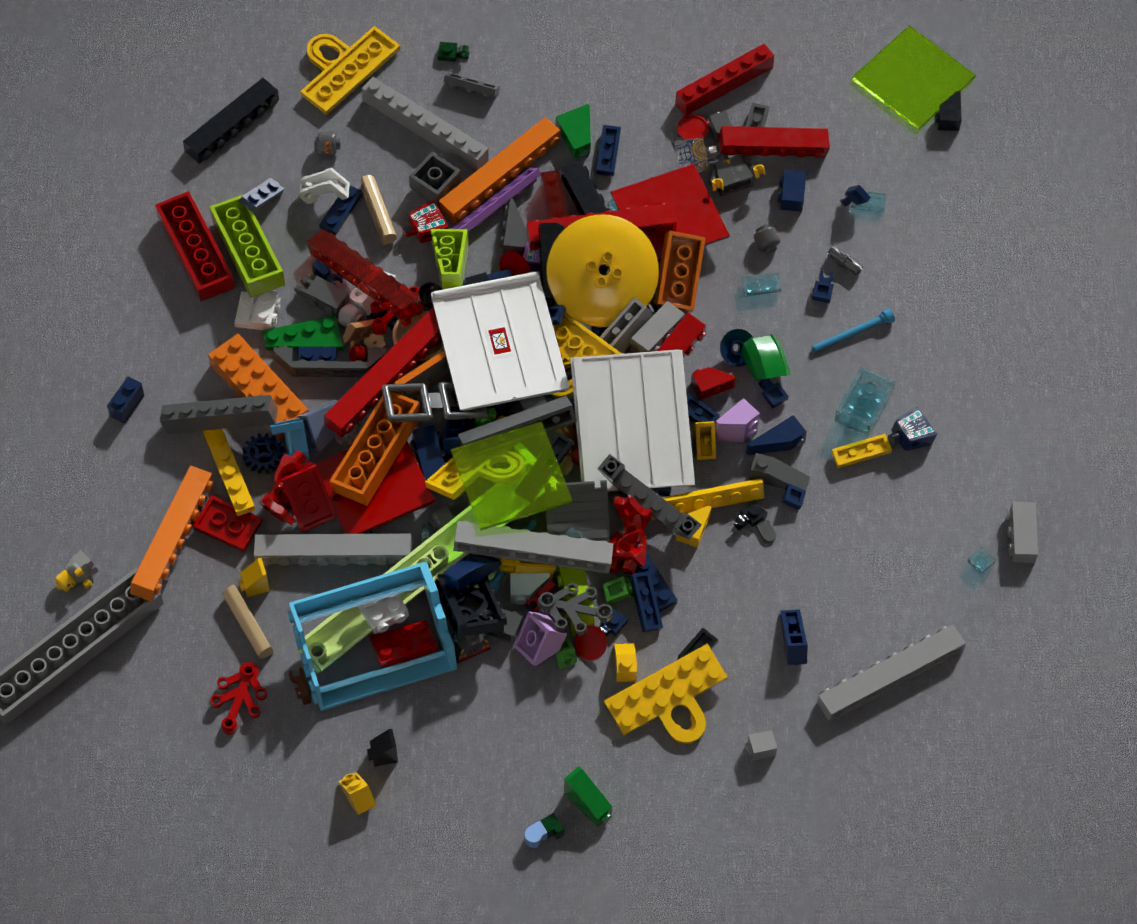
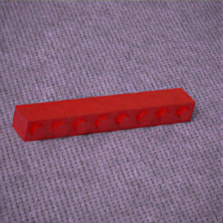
(648, 219)

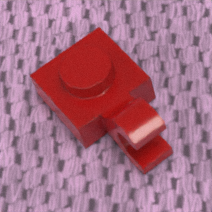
(548, 587)

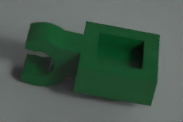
(449, 51)

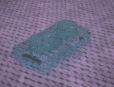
(761, 284)

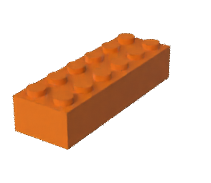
(251, 376)
(374, 450)

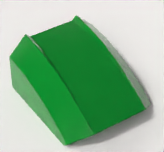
(765, 357)

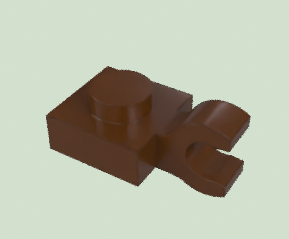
(302, 690)

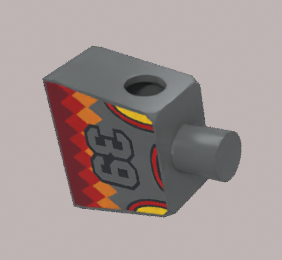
(470, 646)

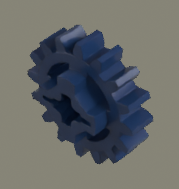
(263, 453)

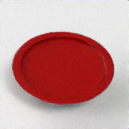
(693, 127)
(514, 262)
(591, 644)

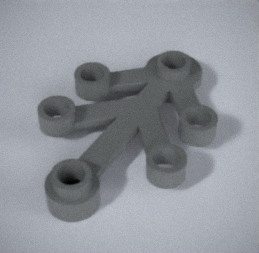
(573, 606)

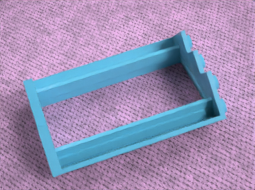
(363, 593)

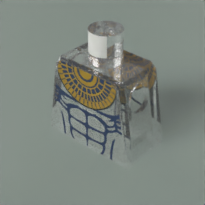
(694, 152)

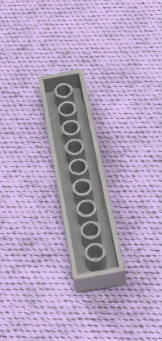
(71, 647)

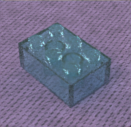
(864, 401)

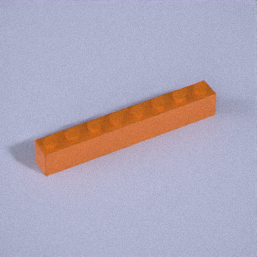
(499, 170)
(171, 534)

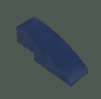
(470, 571)

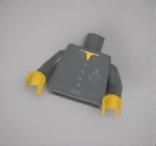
(733, 174)

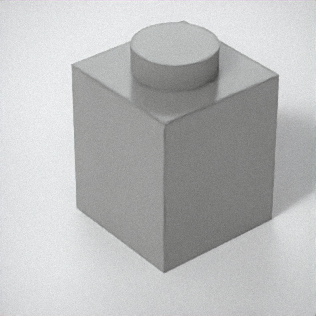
(761, 745)

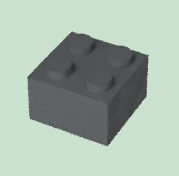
(434, 178)

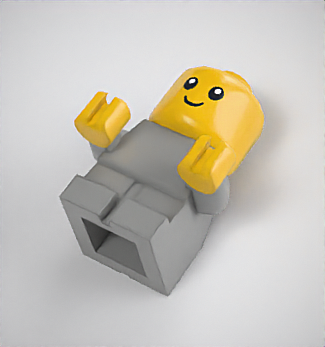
(76, 571)

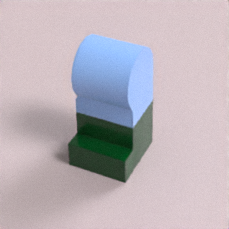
(543, 830)

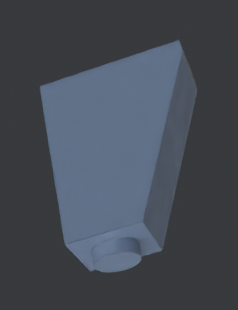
(316, 432)

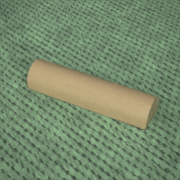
(378, 210)
(247, 622)

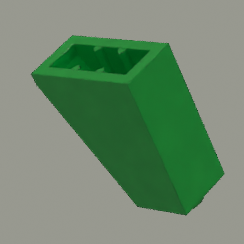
(575, 130)
(587, 796)

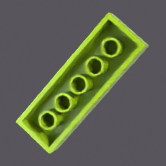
(247, 247)

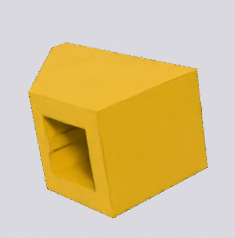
(357, 792)

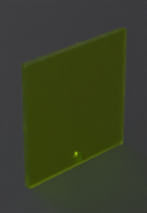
(913, 77)
(511, 476)

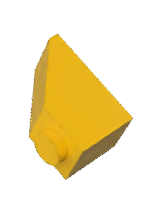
(702, 516)
(254, 579)
(625, 662)

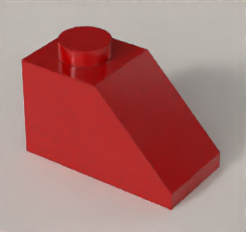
(711, 382)

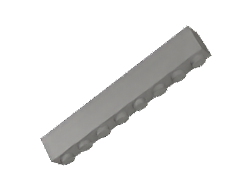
(425, 124)
(534, 547)
(332, 549)
(891, 672)

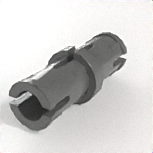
(845, 260)

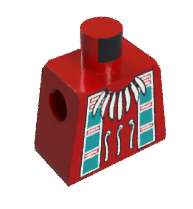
(423, 220)

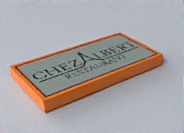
(426, 373)

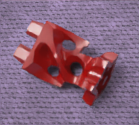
(276, 498)
(625, 543)

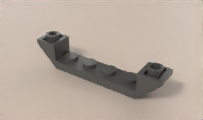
(321, 368)
(661, 510)

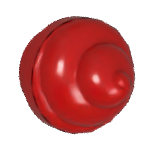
(358, 353)

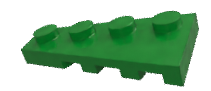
(313, 333)

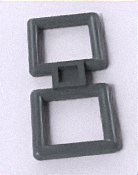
(431, 403)

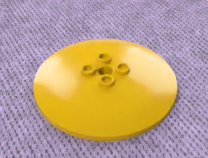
(575, 265)

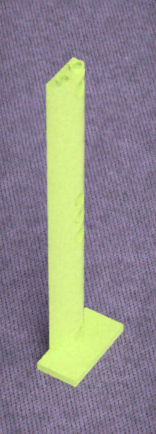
(349, 627)

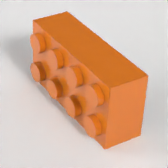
(679, 270)

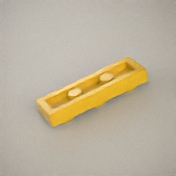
(861, 451)

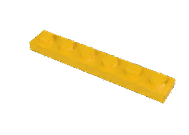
(229, 471)
(717, 496)

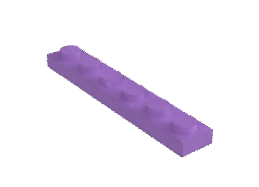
(500, 199)

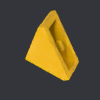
(705, 440)

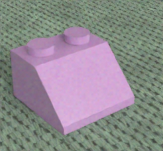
(737, 423)
(539, 638)

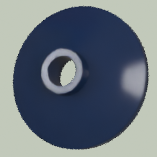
(732, 337)

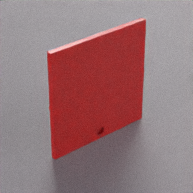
(690, 199)
(398, 494)

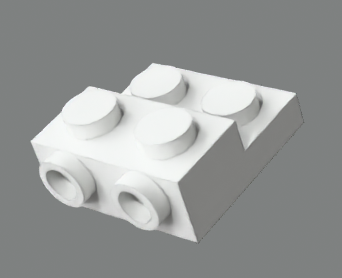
(258, 311)
(384, 613)

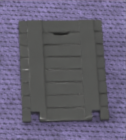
(585, 512)

